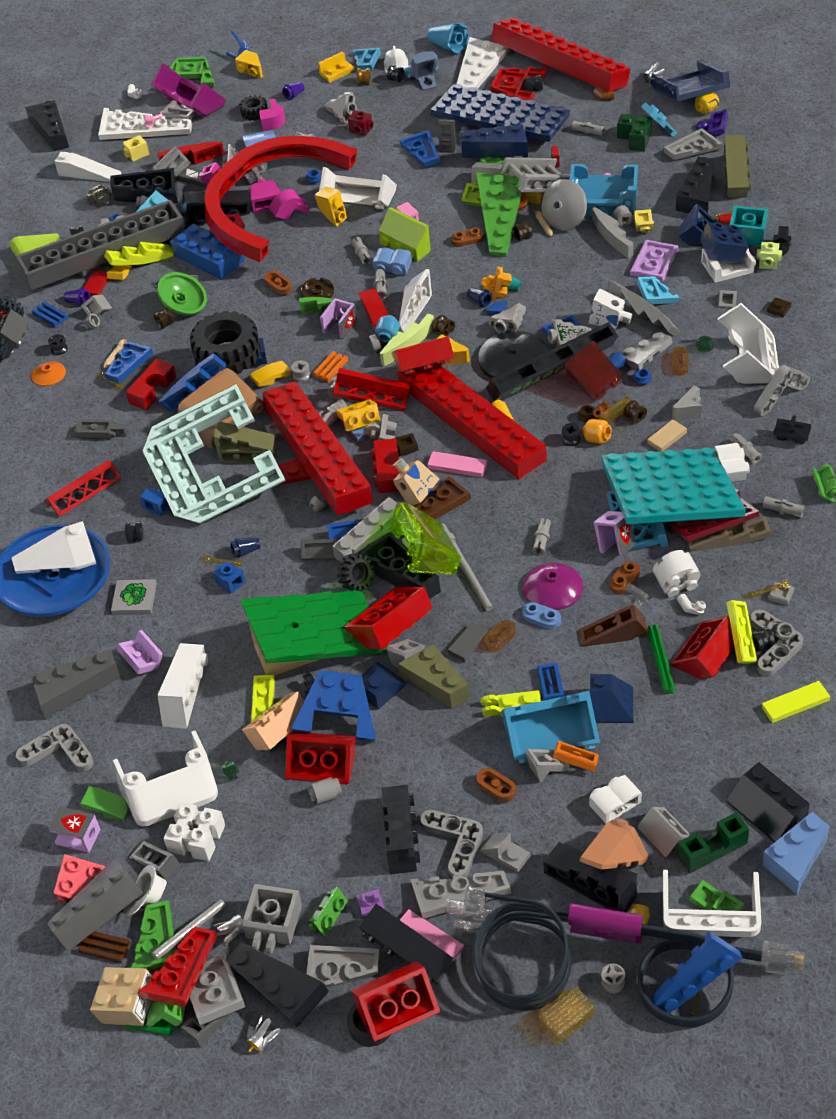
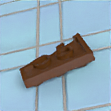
(444, 499)

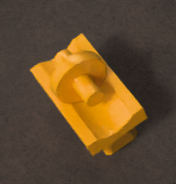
(494, 284)

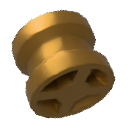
(363, 76)

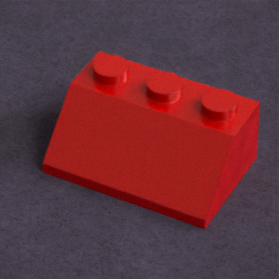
(423, 355)
(706, 648)
(319, 756)
(395, 1000)

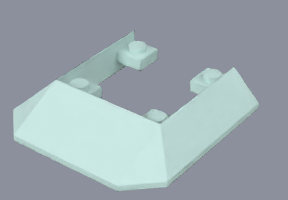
(178, 436)

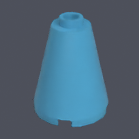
(449, 36)

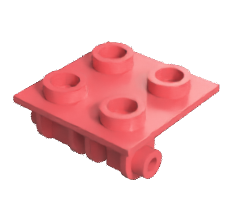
(74, 876)

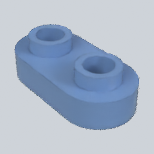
(541, 615)

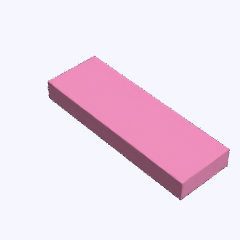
(457, 464)
(433, 934)

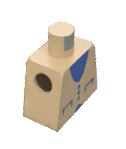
(414, 481)

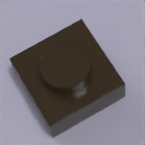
(779, 307)
(406, 444)

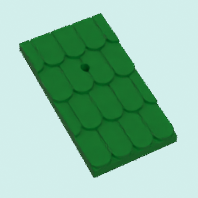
(304, 628)

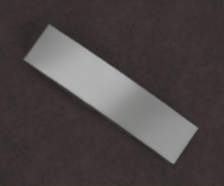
(610, 230)
(646, 309)

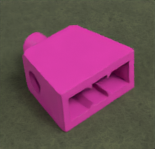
(263, 194)

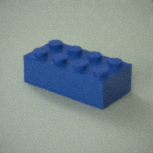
(205, 252)

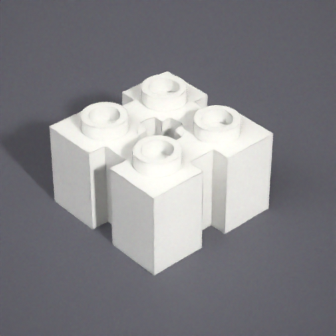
(194, 831)

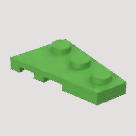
(155, 931)

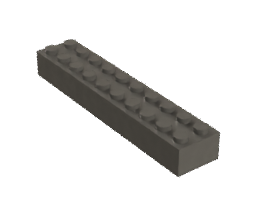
(88, 247)

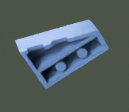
(797, 851)

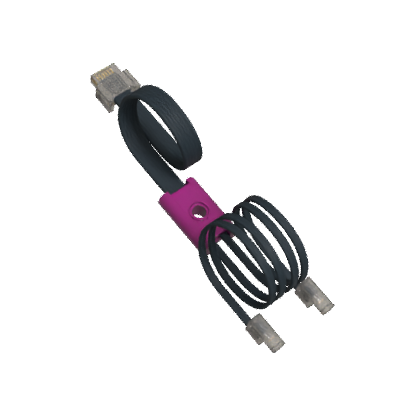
(600, 923)

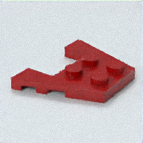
(512, 80)

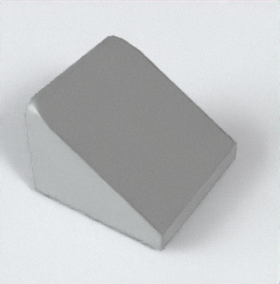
(727, 299)

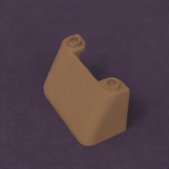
(215, 385)

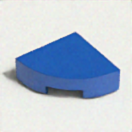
(497, 307)

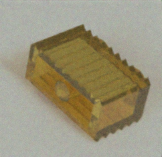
(566, 1014)

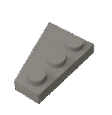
(693, 144)
(645, 349)

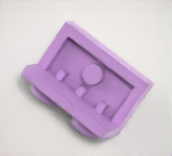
(141, 653)

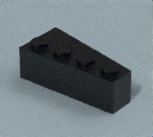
(194, 206)
(392, 563)
(399, 829)
(610, 887)

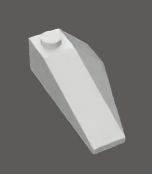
(81, 167)
(415, 298)
(62, 549)

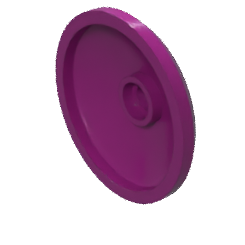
(553, 585)

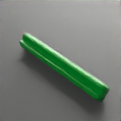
(661, 659)

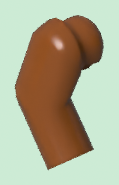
(603, 95)
(601, 408)

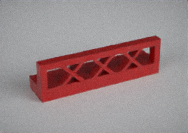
(372, 386)
(91, 475)

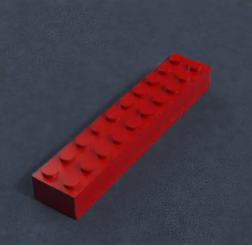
(561, 54)
(476, 419)
(317, 448)

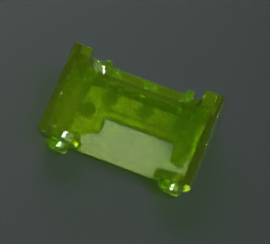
(427, 540)

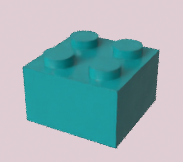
(751, 223)

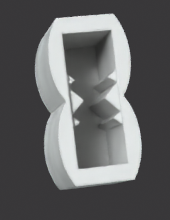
(733, 461)
(615, 798)

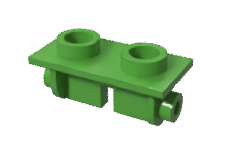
(826, 486)
(331, 908)

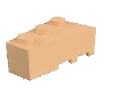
(274, 723)

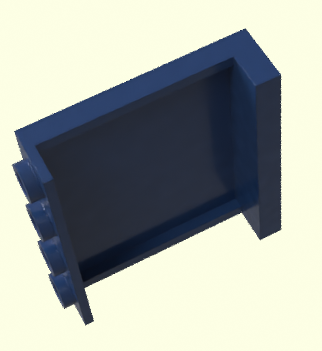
(692, 84)

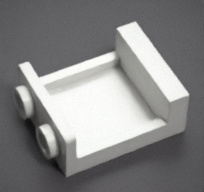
(725, 270)

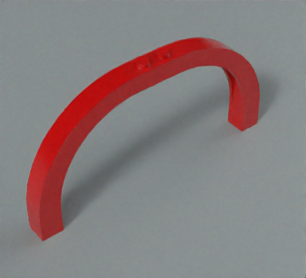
(253, 155)

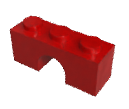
(142, 391)
(385, 454)

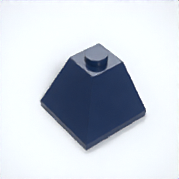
(694, 225)
(381, 684)
(611, 699)

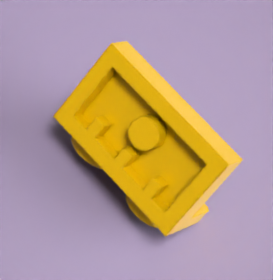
(335, 67)
(359, 414)

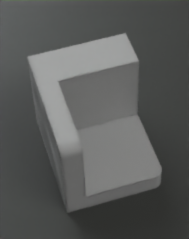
(96, 305)

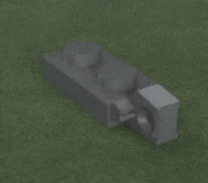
(100, 429)

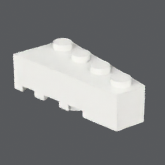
(181, 685)

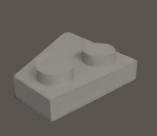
(173, 110)

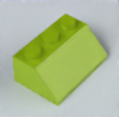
(405, 233)

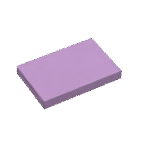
(654, 260)

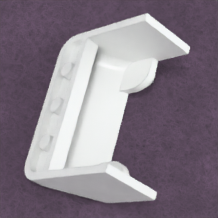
(360, 190)
(756, 347)
(160, 797)
(716, 921)

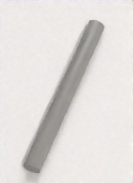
(197, 922)

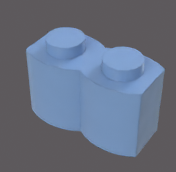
(392, 261)

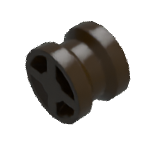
(523, 230)
(164, 318)
(443, 325)
(634, 411)

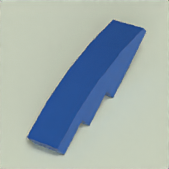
(192, 381)

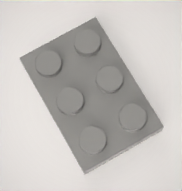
(215, 991)

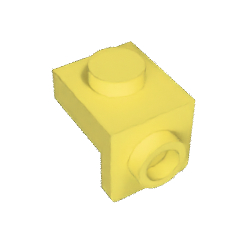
(643, 221)

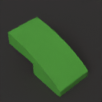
(314, 304)
(105, 802)
(711, 899)

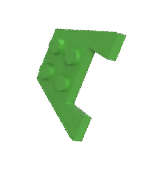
(194, 69)

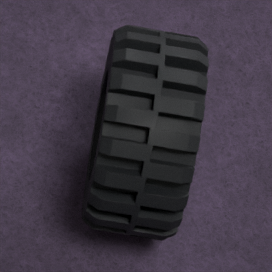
(226, 328)

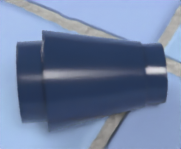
(480, 296)
(243, 546)

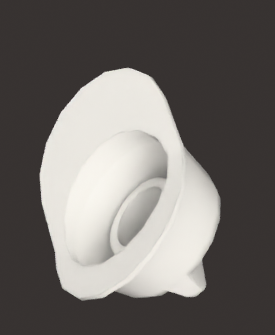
(395, 57)
(151, 887)

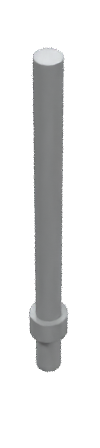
(470, 575)

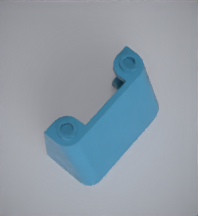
(607, 191)
(549, 721)

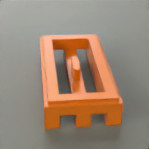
(327, 366)
(575, 756)

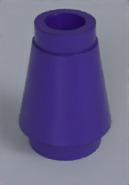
(292, 90)
(77, 296)

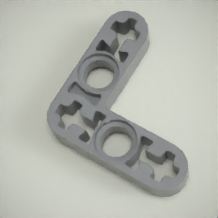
(783, 377)
(777, 662)
(56, 741)
(460, 833)

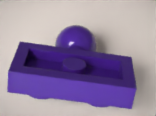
(716, 125)

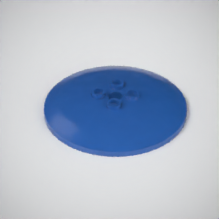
(45, 596)

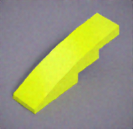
(143, 254)

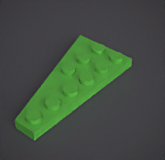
(500, 206)

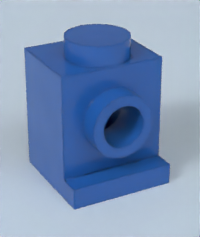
(154, 501)
(226, 574)

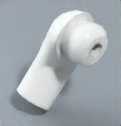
(134, 93)
(688, 607)

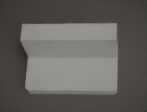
(662, 830)

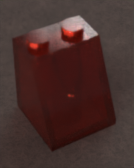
(593, 371)

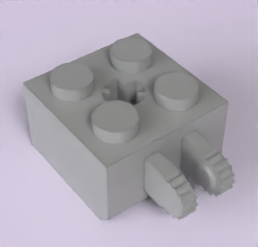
(271, 916)

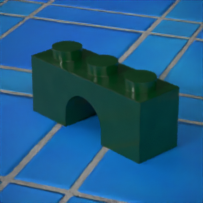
(727, 837)

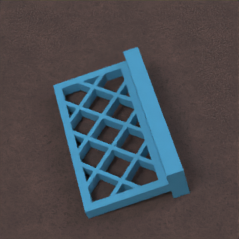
(657, 529)

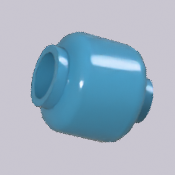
(387, 328)

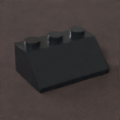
(768, 802)

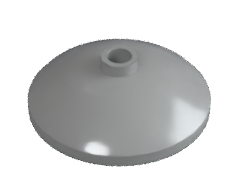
(571, 205)

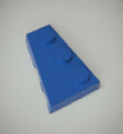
(421, 148)
(128, 360)

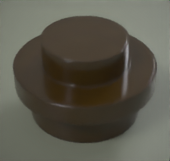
(586, 413)

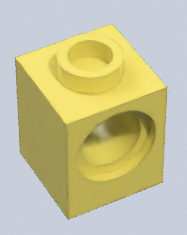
(135, 148)

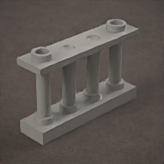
(534, 173)

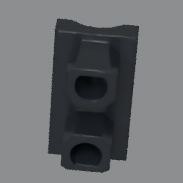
(783, 239)
(792, 429)

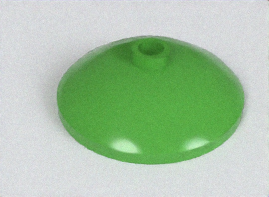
(181, 293)

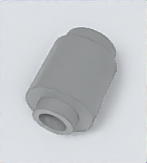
(325, 790)

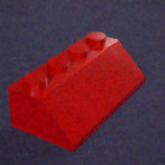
(389, 616)

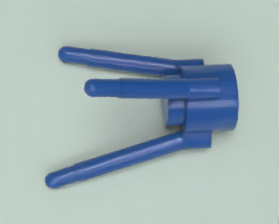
(244, 46)

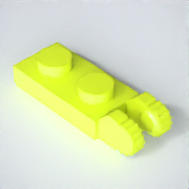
(507, 701)

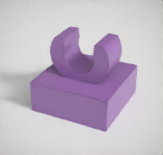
(368, 900)

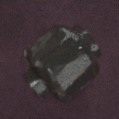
(99, 196)

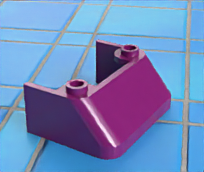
(195, 96)

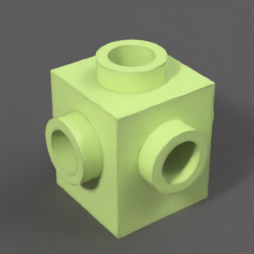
(771, 252)

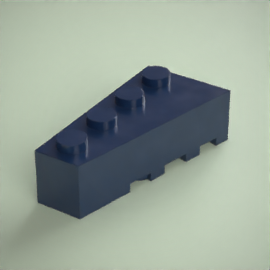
(496, 141)

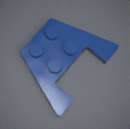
(337, 695)

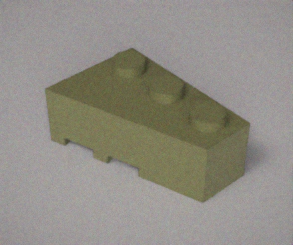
(242, 444)
(435, 675)

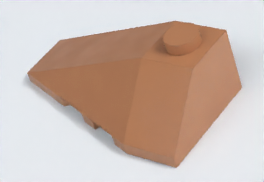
(615, 845)

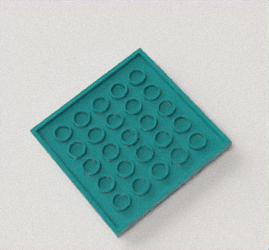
(671, 486)

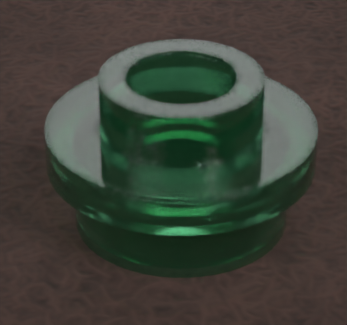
(705, 344)
(230, 770)

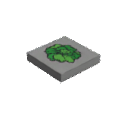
(134, 597)

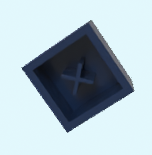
(723, 243)

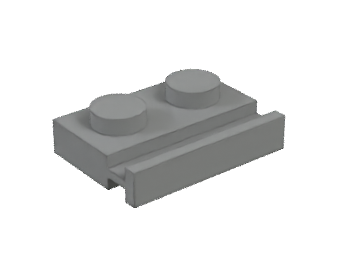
(173, 159)

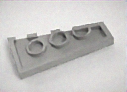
(433, 894)

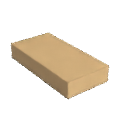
(667, 435)

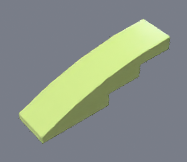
(413, 335)

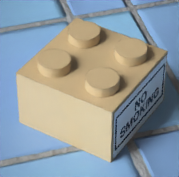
(118, 997)

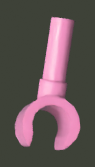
(150, 123)

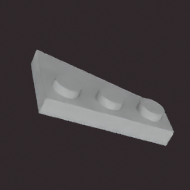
(342, 964)

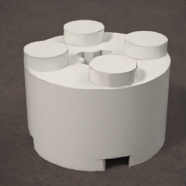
(677, 573)

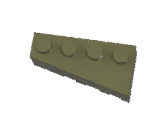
(736, 166)

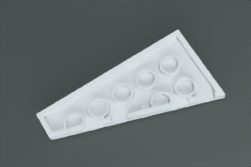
(479, 61)
(131, 124)

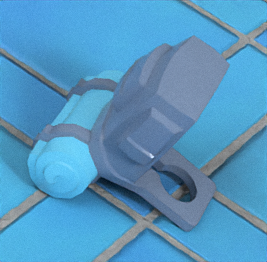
(423, 66)

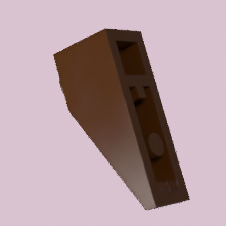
(616, 627)

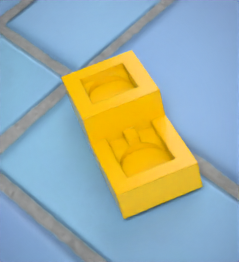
(118, 272)
(267, 374)

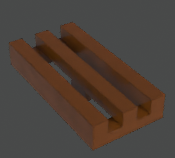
(102, 954)

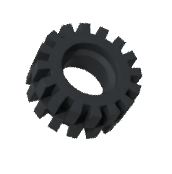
(251, 106)
(364, 572)

